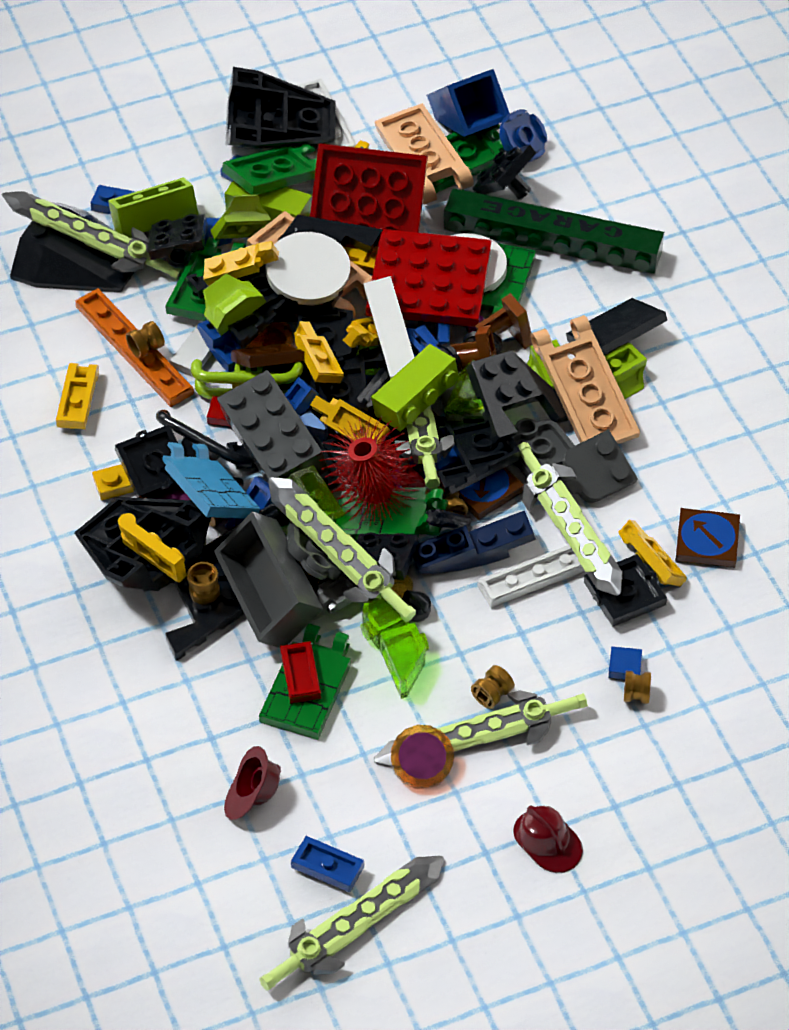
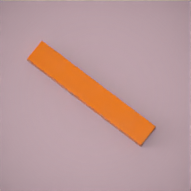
(153, 367)

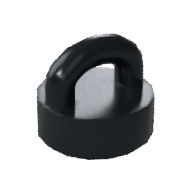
(419, 602)

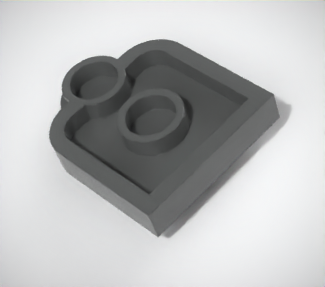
(546, 441)
(598, 467)
(310, 555)

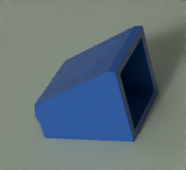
(470, 104)

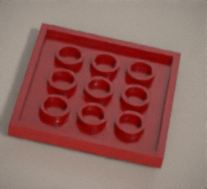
(369, 187)
(434, 275)

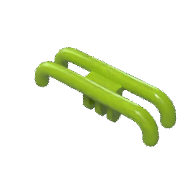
(237, 377)

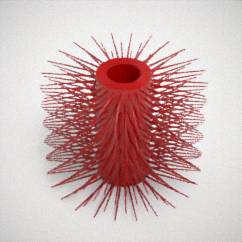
(370, 470)

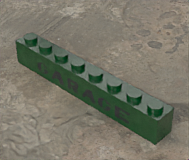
(554, 230)

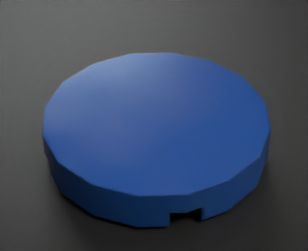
(523, 129)

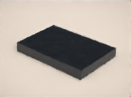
(623, 324)

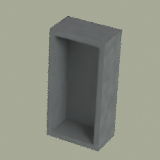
(270, 428)
(267, 580)

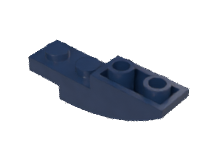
(471, 549)

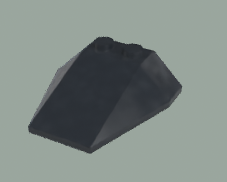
(275, 112)
(60, 261)
(175, 521)

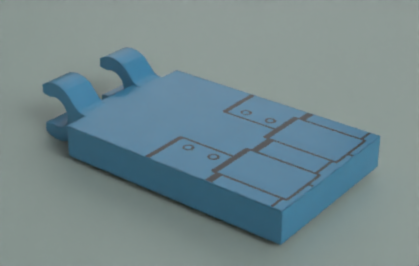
(208, 483)

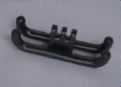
(194, 437)

